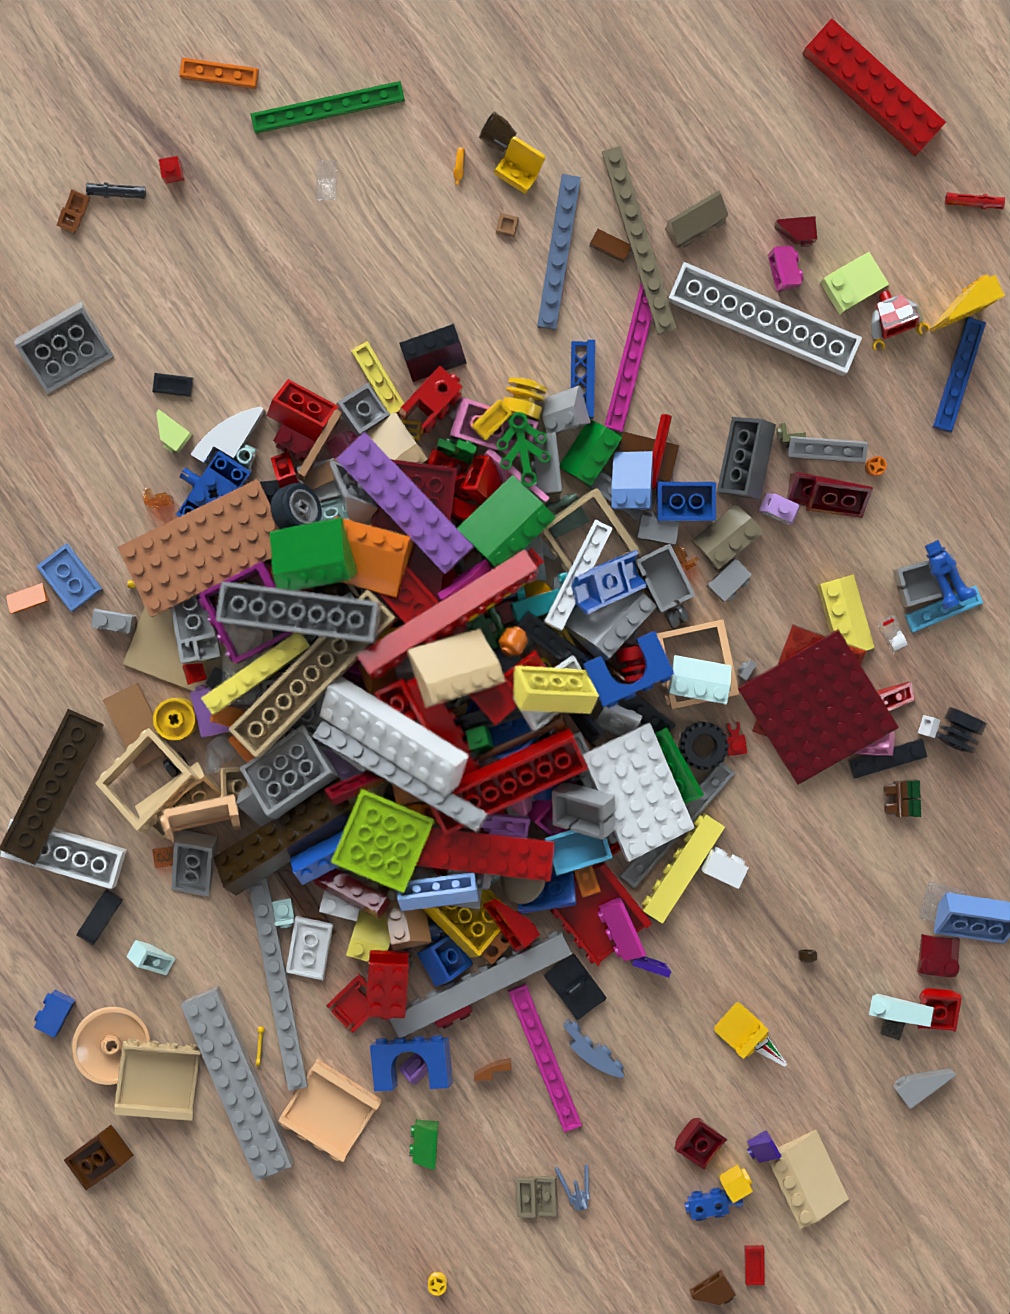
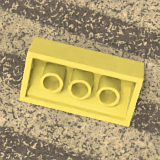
(845, 611)
(554, 690)

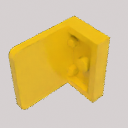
(520, 165)
(741, 1030)

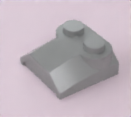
(362, 409)

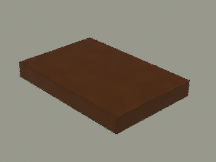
(637, 443)

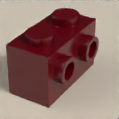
(293, 441)

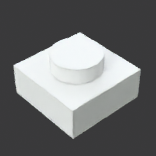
(929, 726)

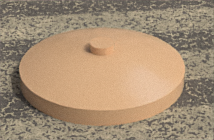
(100, 1041)

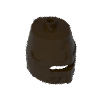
(497, 132)

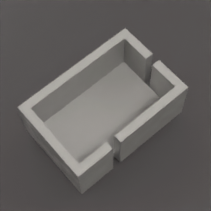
(664, 578)
(918, 583)
(593, 807)

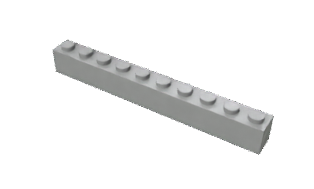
(482, 983)

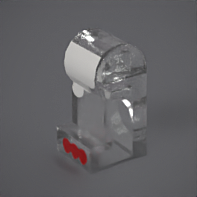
(892, 633)

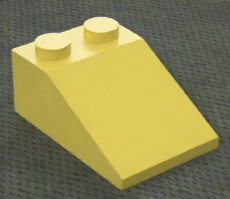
(368, 935)

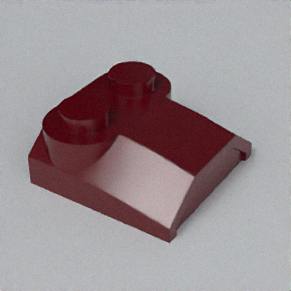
(939, 956)
(699, 1142)

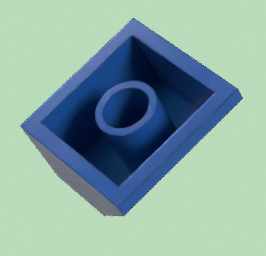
(444, 960)

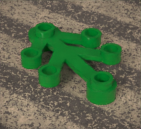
(522, 445)

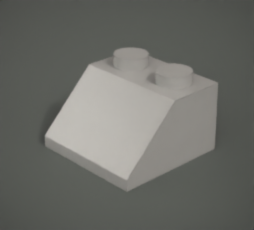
(565, 411)

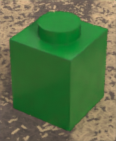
(479, 739)

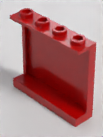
(585, 922)

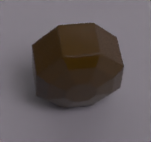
(807, 955)

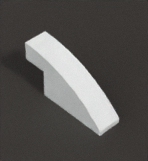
(229, 435)

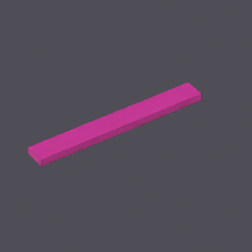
(629, 364)
(545, 1057)

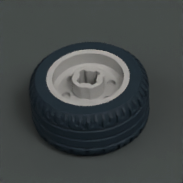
(295, 506)

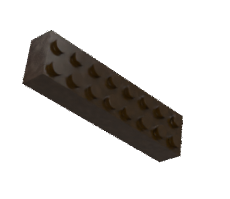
(281, 839)

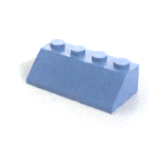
(973, 918)

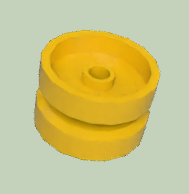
(164, 718)

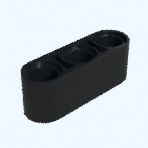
(99, 917)

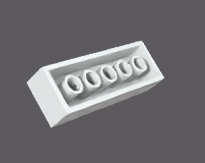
(79, 858)

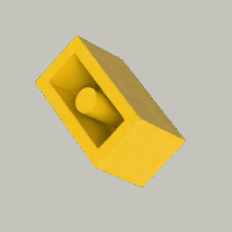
(736, 1183)

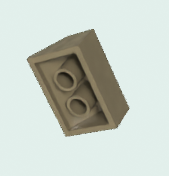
(697, 220)
(727, 536)

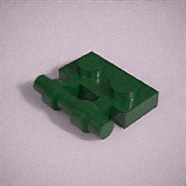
(482, 622)

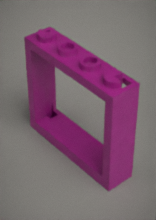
(223, 635)

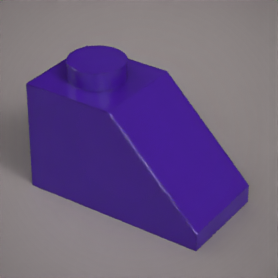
(763, 1148)

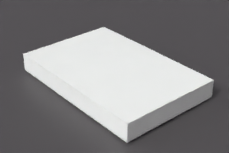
(309, 948)

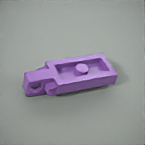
(506, 825)

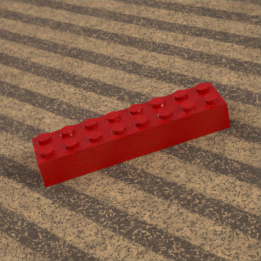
(873, 87)
(517, 776)
(488, 854)

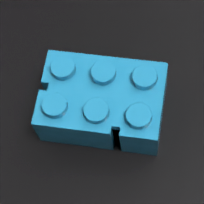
(577, 851)

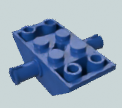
(221, 475)

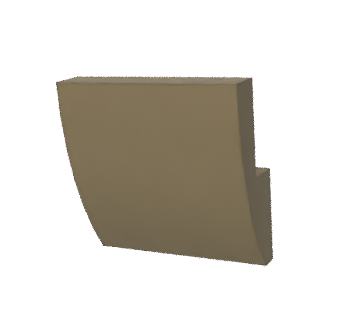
(537, 1196)

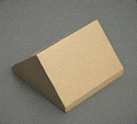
(232, 782)

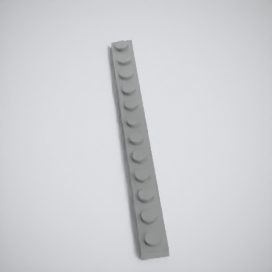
(278, 985)

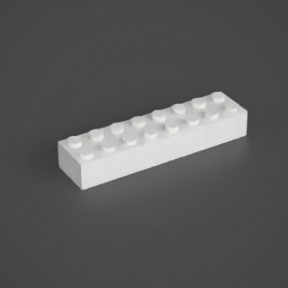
(393, 736)

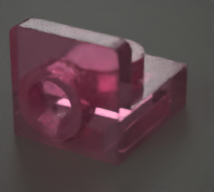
(341, 442)

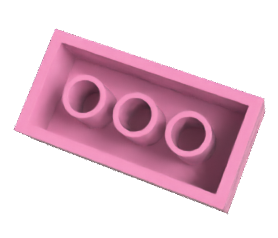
(469, 412)

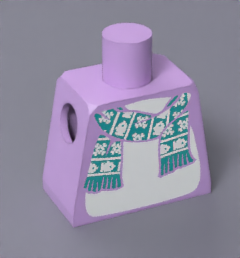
(779, 508)

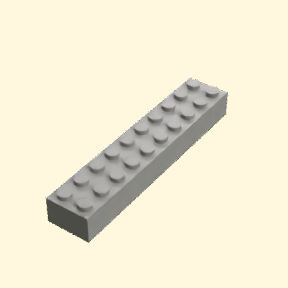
(237, 1083)

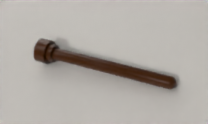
(557, 722)

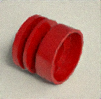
(635, 662)

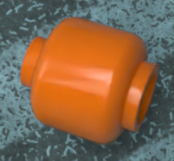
(513, 641)

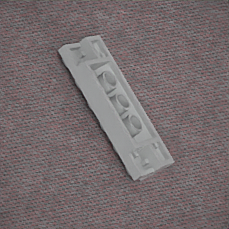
(194, 633)

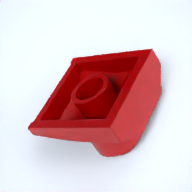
(946, 1008)

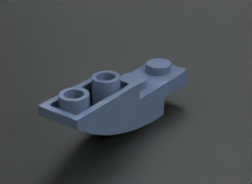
(596, 1056)

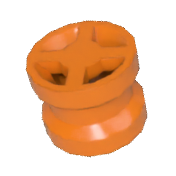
(879, 465)

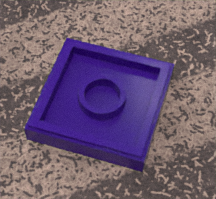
(652, 965)

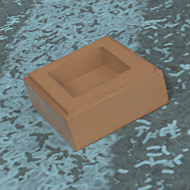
(507, 225)

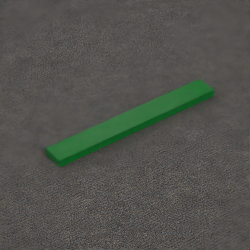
(327, 107)

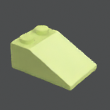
(854, 283)

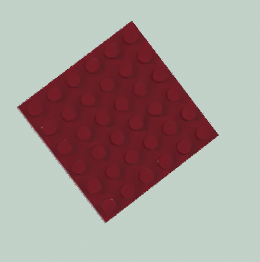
(818, 707)

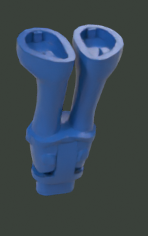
(942, 563)

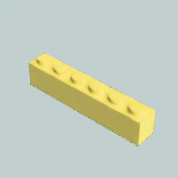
(256, 673)
(683, 867)

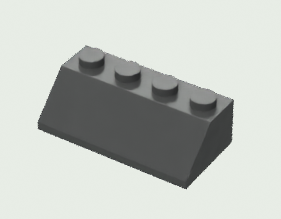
(746, 457)

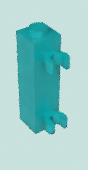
(536, 604)

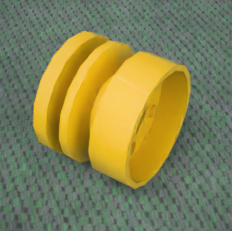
(524, 397)

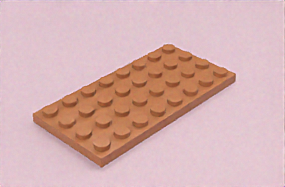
(200, 548)

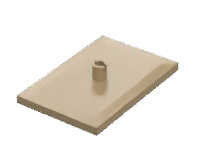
(157, 653)

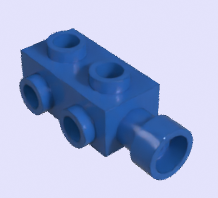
(708, 1202)

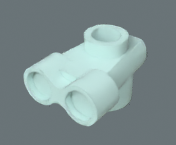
(243, 460)

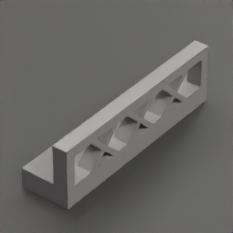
(827, 449)

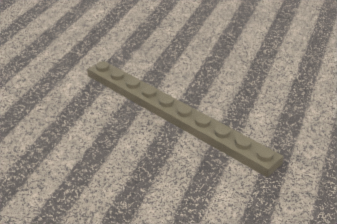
(638, 240)

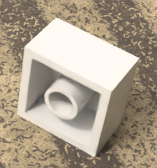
(725, 868)

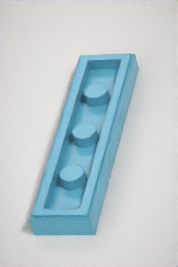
(935, 613)

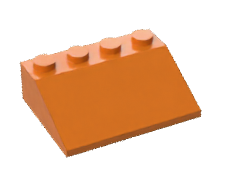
(378, 557)

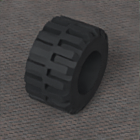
(720, 745)

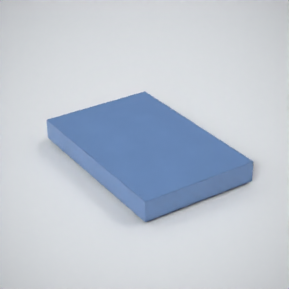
(69, 577)

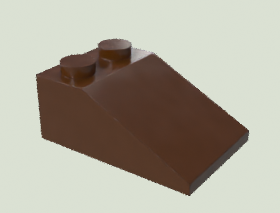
(98, 1157)

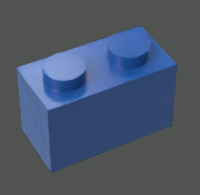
(54, 1013)

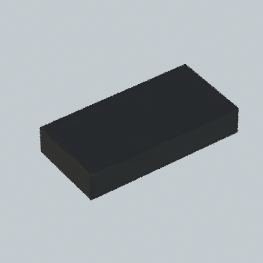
(173, 385)

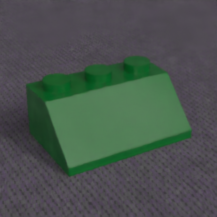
(590, 452)

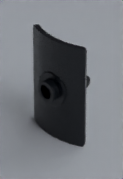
(575, 986)

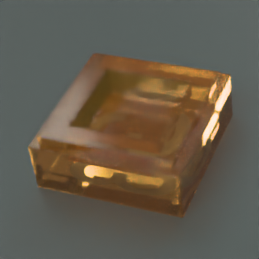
(163, 856)

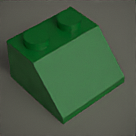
(425, 1143)

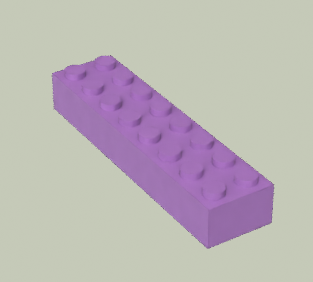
(405, 503)

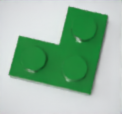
(462, 451)

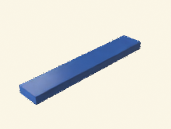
(959, 374)

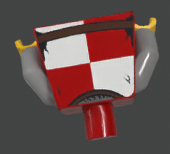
(895, 316)

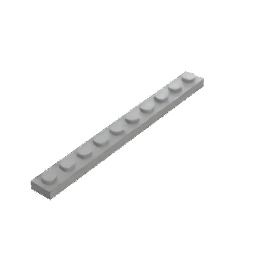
(376, 763)

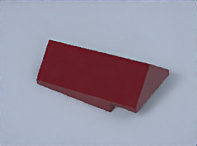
(828, 495)

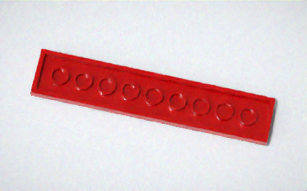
(416, 599)

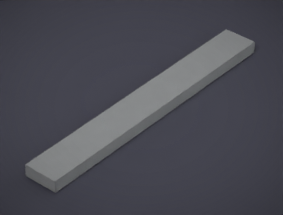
(710, 787)

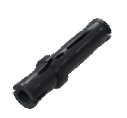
(109, 190)

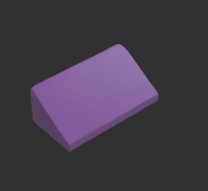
(414, 1068)

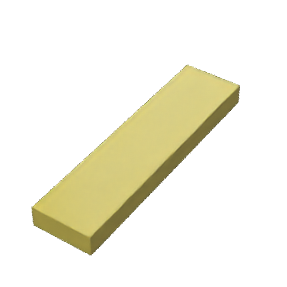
(378, 378)

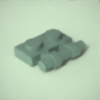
(571, 521)

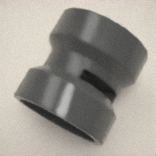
(677, 617)

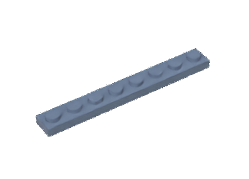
(558, 251)

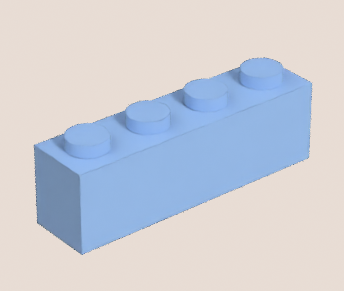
(438, 892)

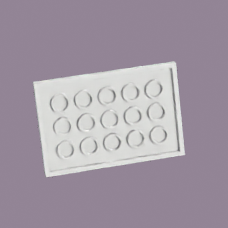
(646, 795)

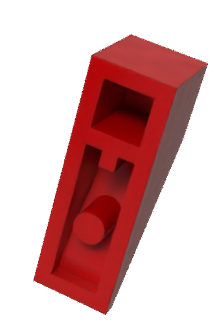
(897, 695)
(513, 925)

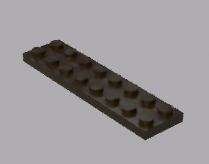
(51, 787)

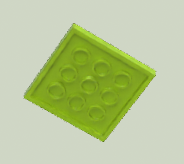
(382, 840)

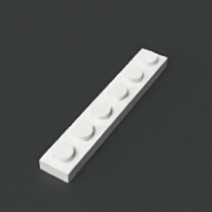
(584, 561)

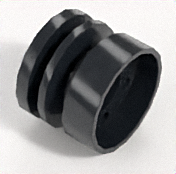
(961, 730)

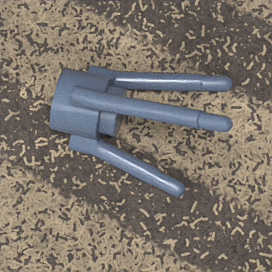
(579, 1198)

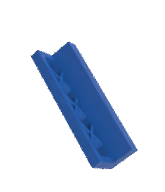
(590, 372)

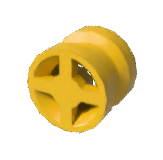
(435, 1287)

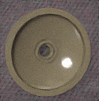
(521, 889)

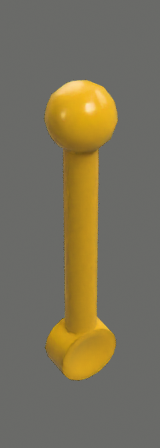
(260, 1030)

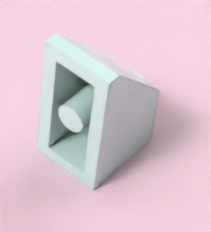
(150, 958)

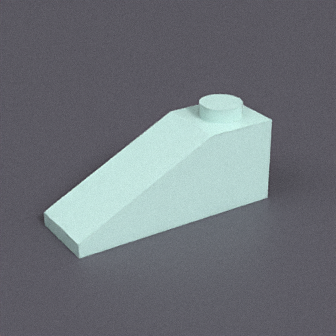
(901, 1010)

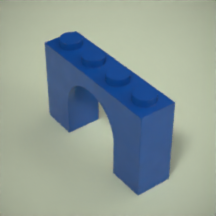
(656, 669)
(433, 1050)

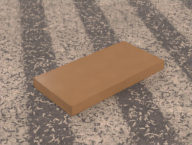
(131, 717)

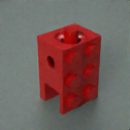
(434, 398)
(387, 984)

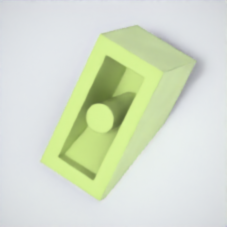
(172, 433)

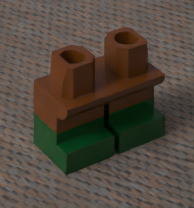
(903, 807)

